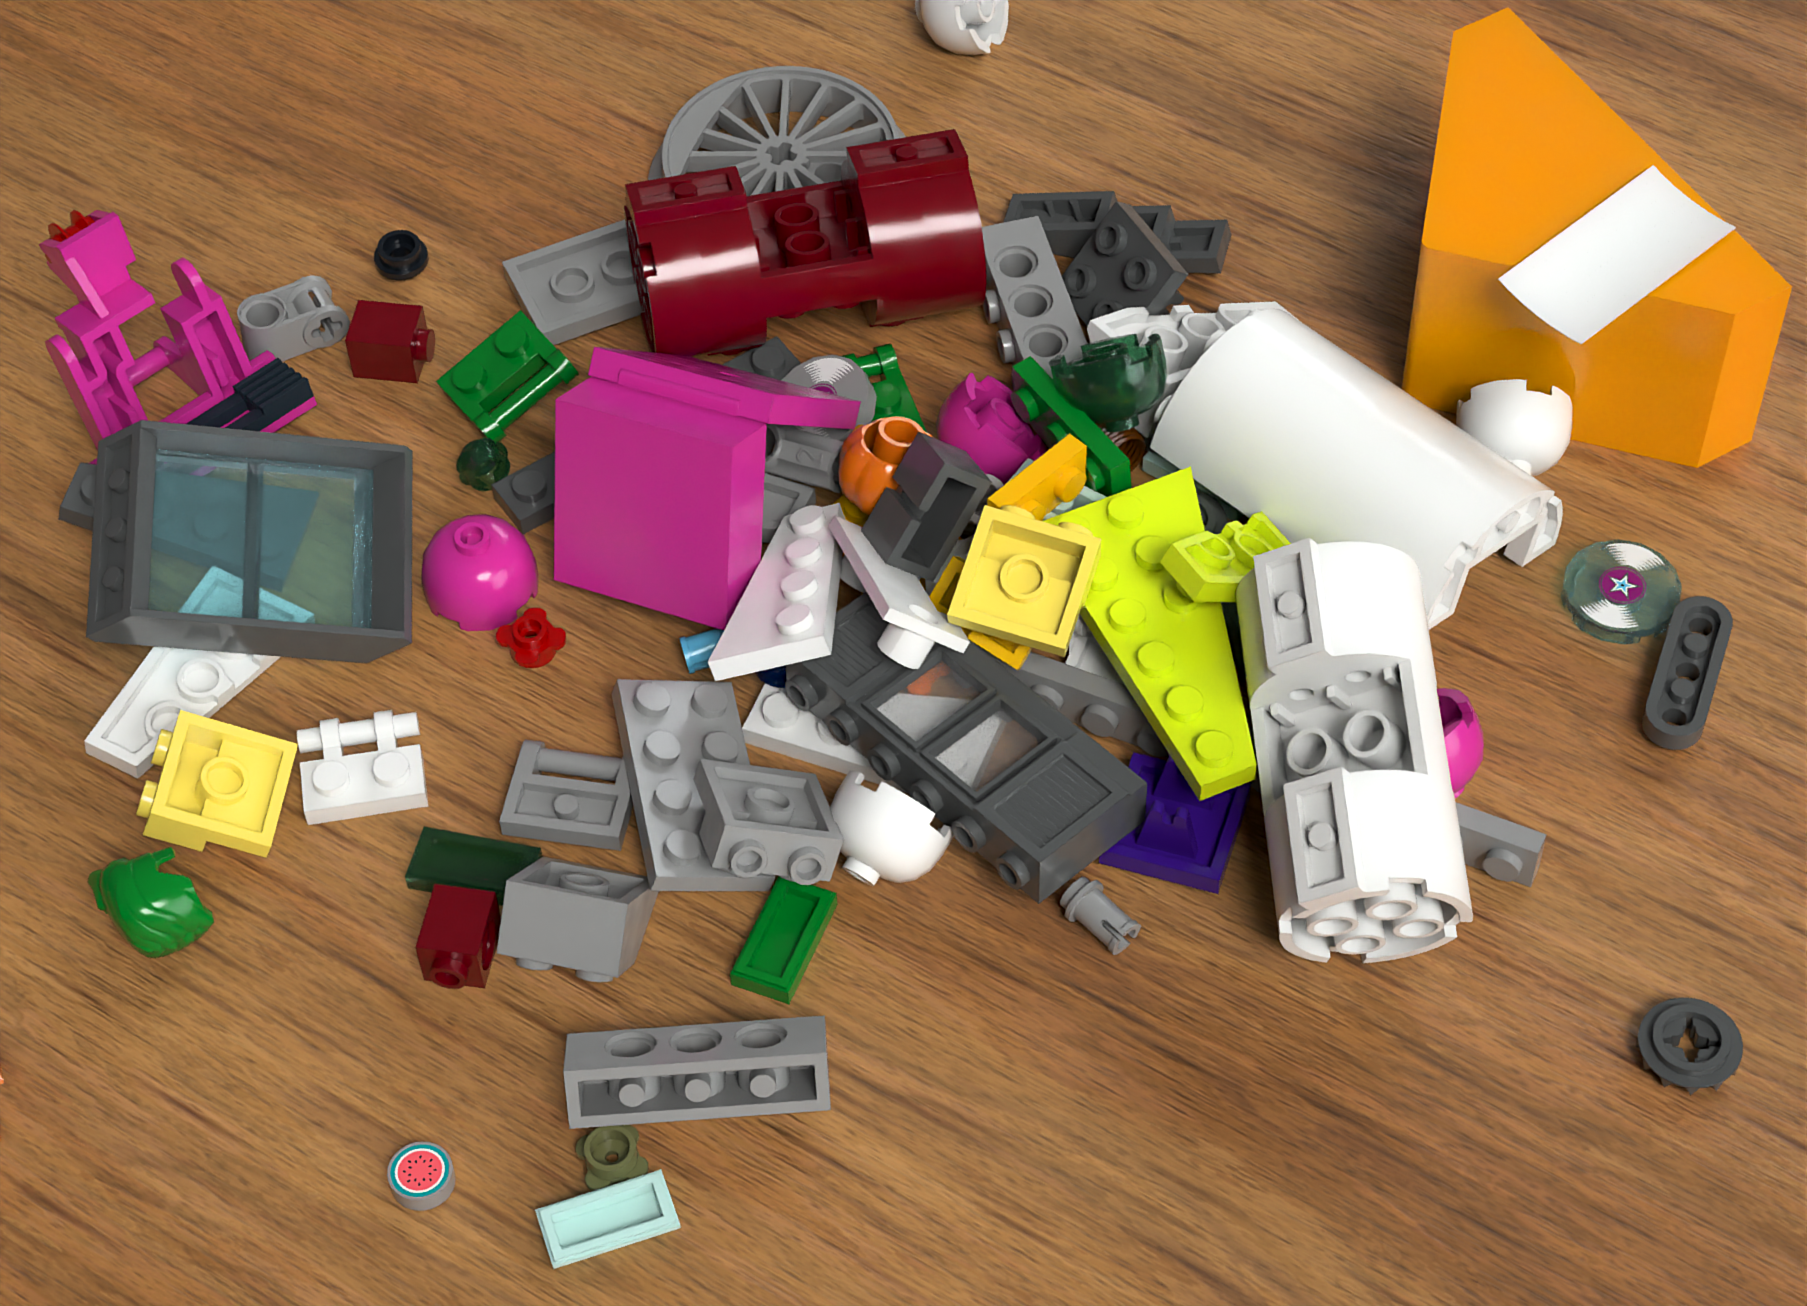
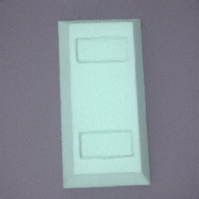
(607, 1219)

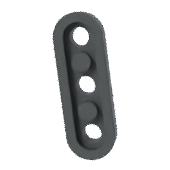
(1692, 657)

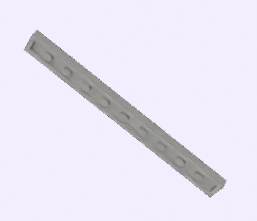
(1108, 709)

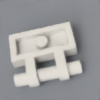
(362, 782)

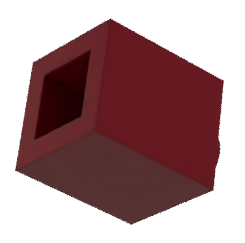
(389, 341)

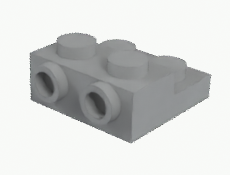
(767, 822)

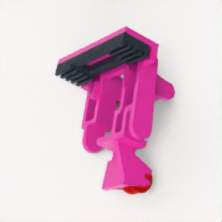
(206, 354)

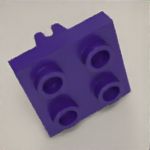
(1181, 836)

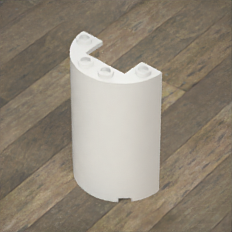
(1345, 455)

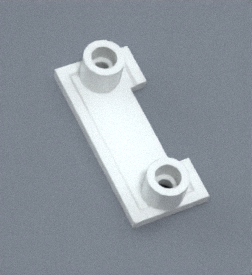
(897, 597)

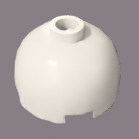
(964, 25)
(1519, 423)
(886, 832)

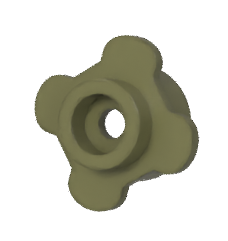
(607, 1141)

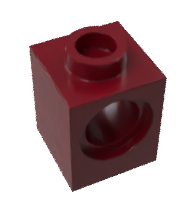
(459, 936)

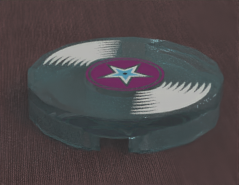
(1620, 591)

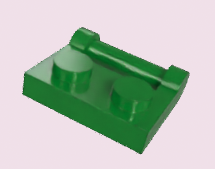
(501, 367)

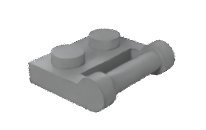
(564, 807)

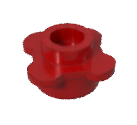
(532, 651)

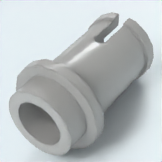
(1098, 914)

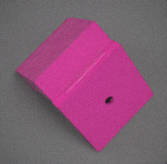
(669, 477)

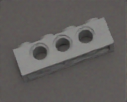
(1028, 296)
(696, 1072)

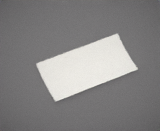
(1614, 256)

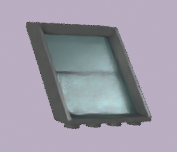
(251, 543)

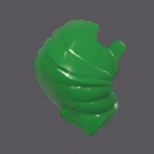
(149, 907)

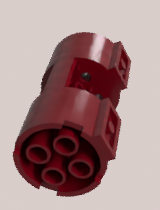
(888, 235)

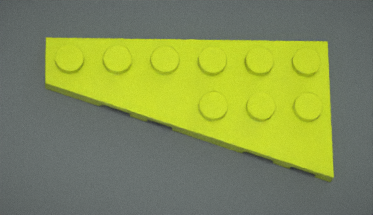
(1158, 640)

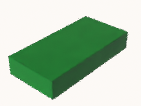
(784, 940)

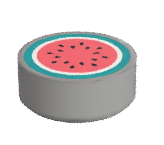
(421, 1176)

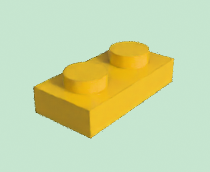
(1048, 481)

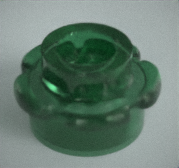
(483, 463)

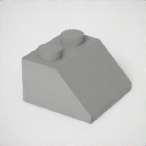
(575, 918)

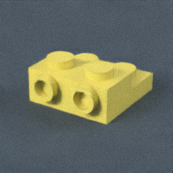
(1025, 579)
(216, 785)

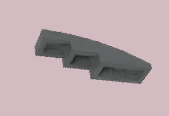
(1074, 216)

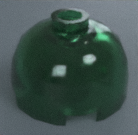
(1113, 379)

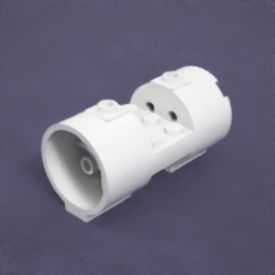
(1351, 752)

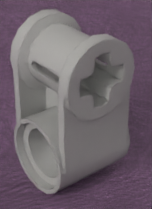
(289, 321)

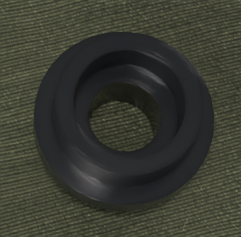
(400, 255)

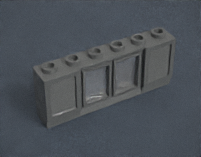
(973, 751)

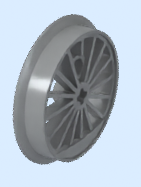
(762, 158)

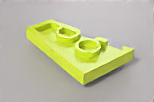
(1214, 564)

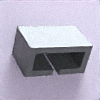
(929, 509)

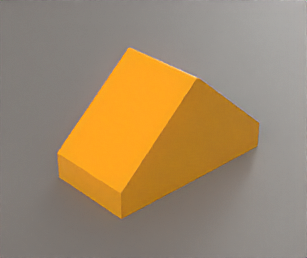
(1512, 168)

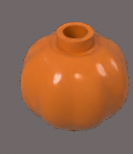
(871, 458)

